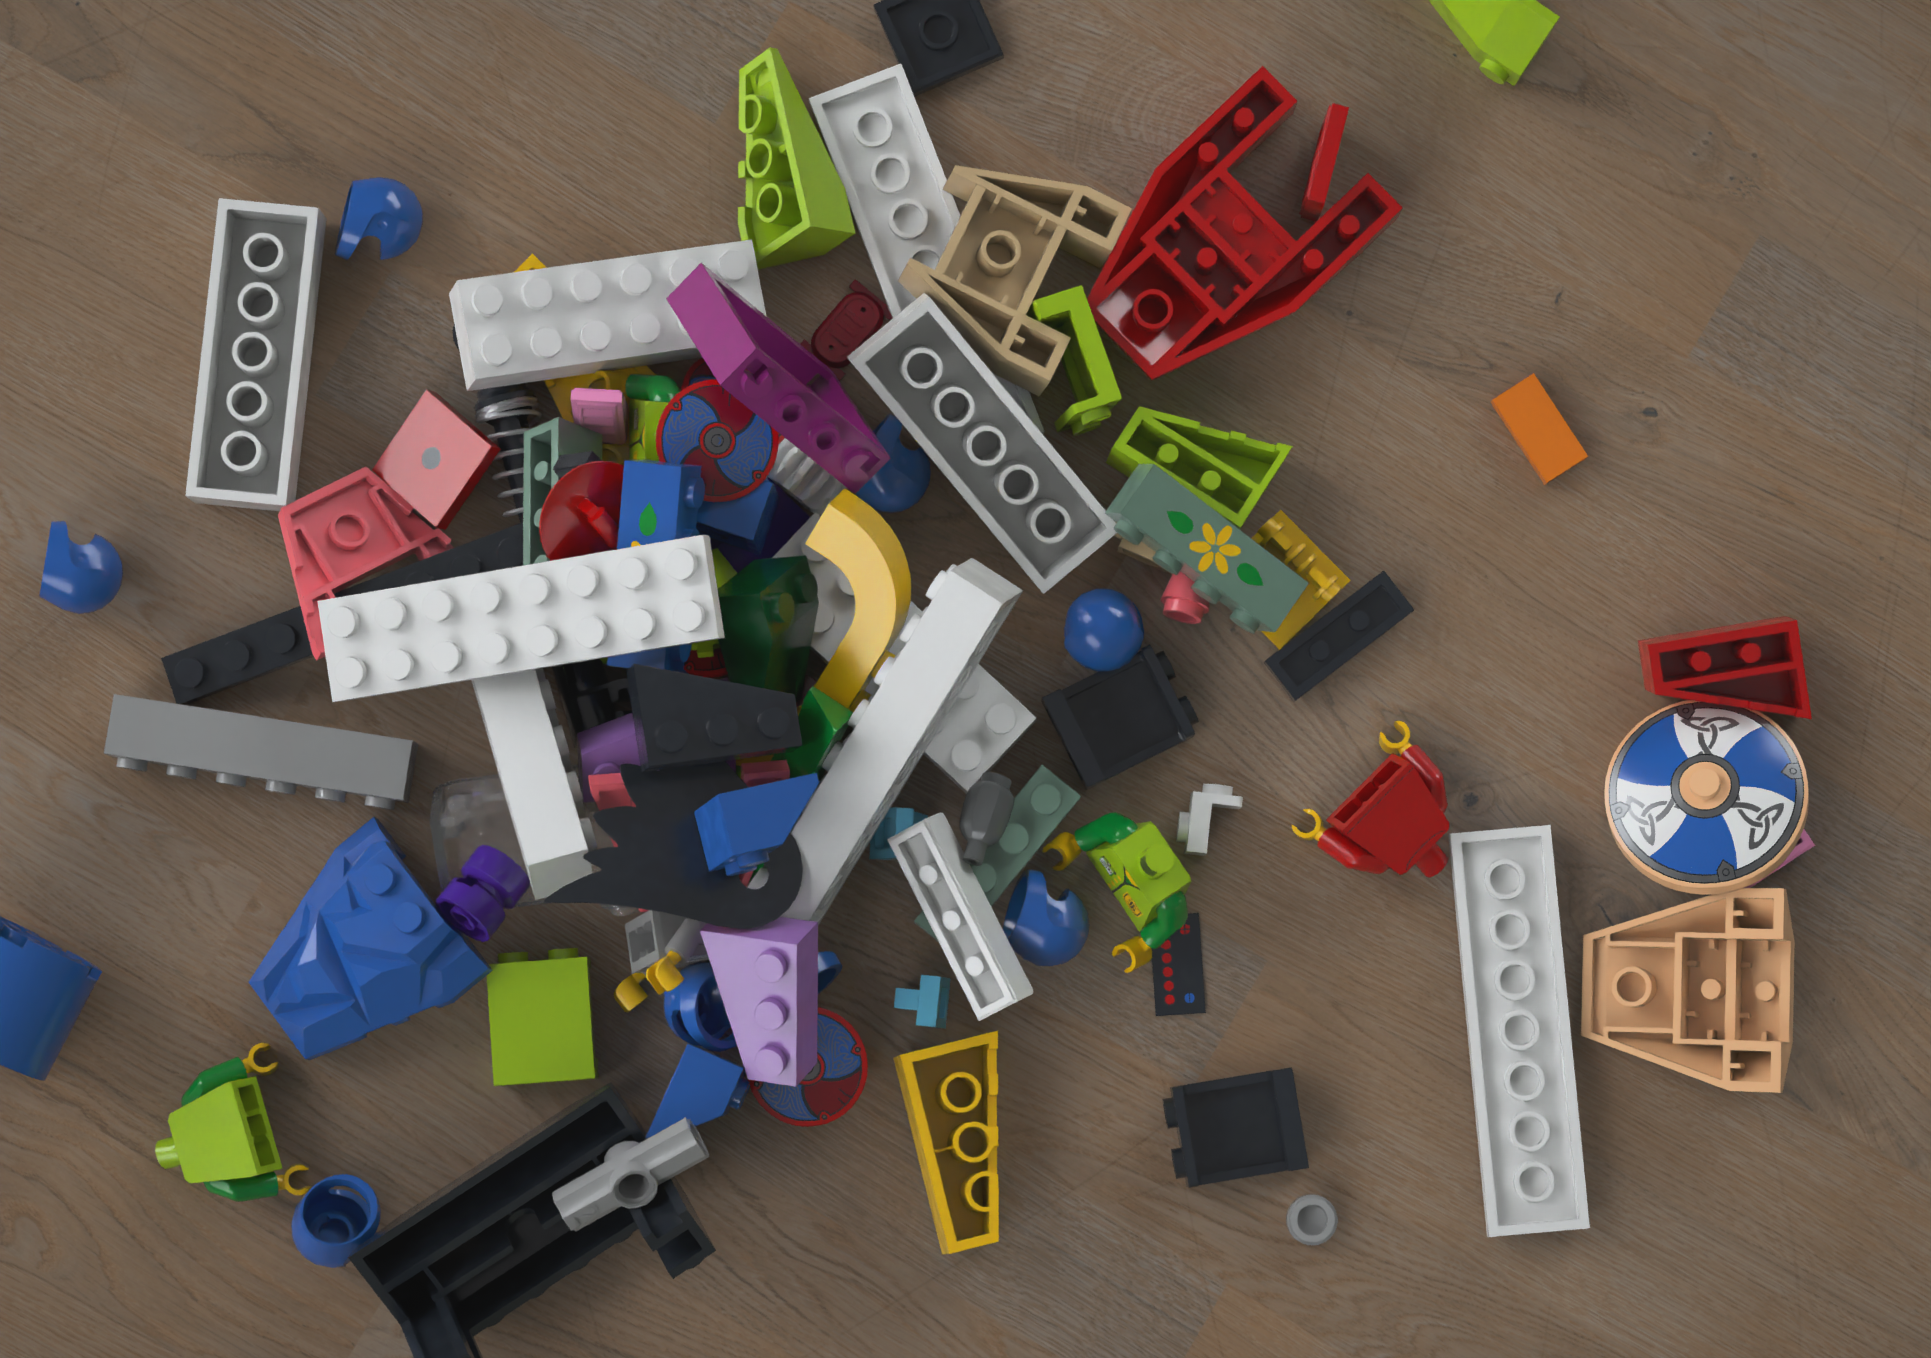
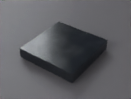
(938, 39)

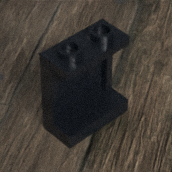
(1120, 717)
(1236, 1127)

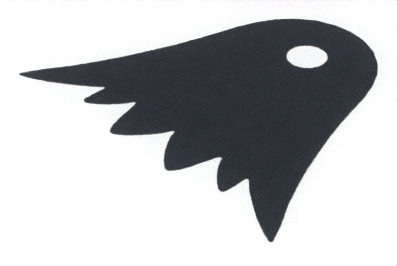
(663, 858)

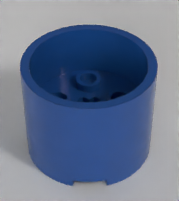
(38, 998)

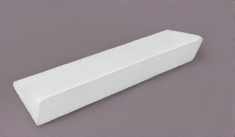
(960, 916)

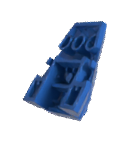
(363, 950)

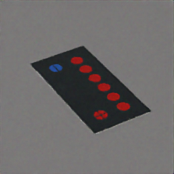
(1179, 972)

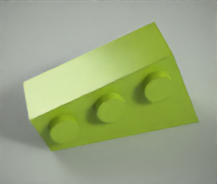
(1212, 464)

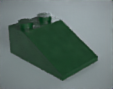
(769, 623)

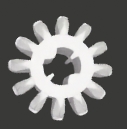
(803, 478)

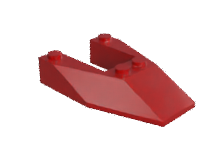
(1207, 258)

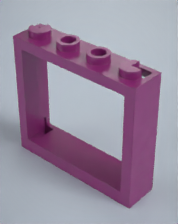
(812, 417)

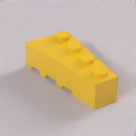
(954, 1127)

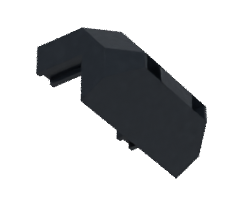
(500, 1238)

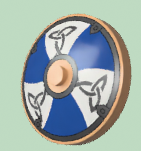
(1706, 797)

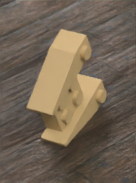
(1001, 259)

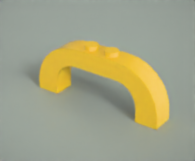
(879, 574)

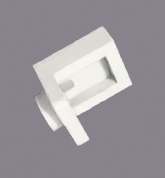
(1195, 824)

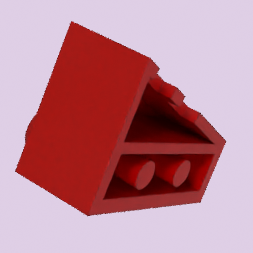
(1732, 665)

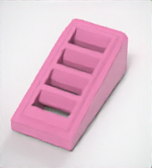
(601, 412)

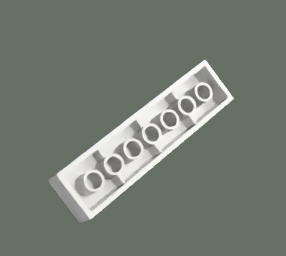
(894, 729)

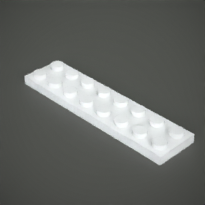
(892, 183)
(521, 618)
(1518, 1031)

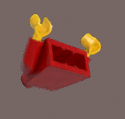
(1390, 816)

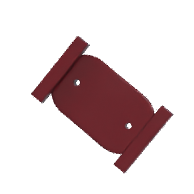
(847, 328)

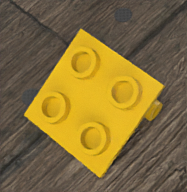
(1294, 549)

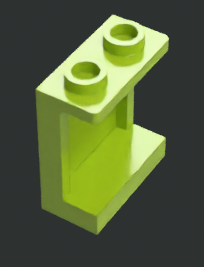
(1083, 359)
(541, 1018)

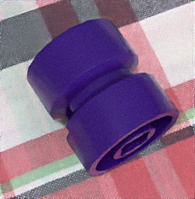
(487, 887)

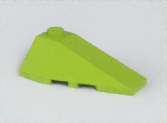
(1499, 33)
(792, 187)

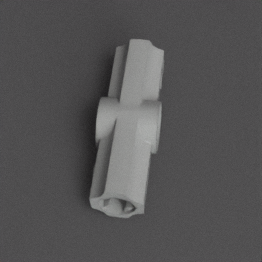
(630, 1174)

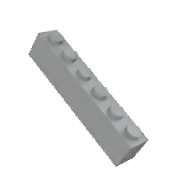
(260, 749)

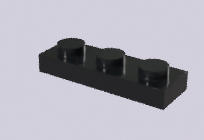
(1339, 636)

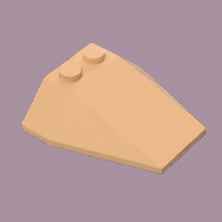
(1698, 988)

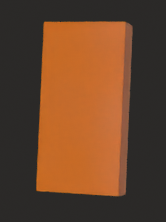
(1539, 429)

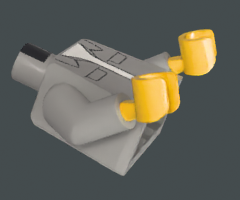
(656, 949)

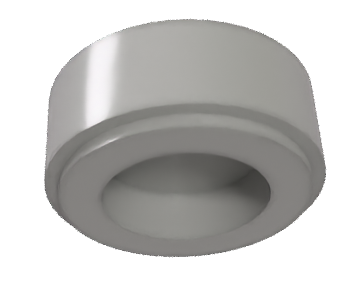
(1311, 1219)

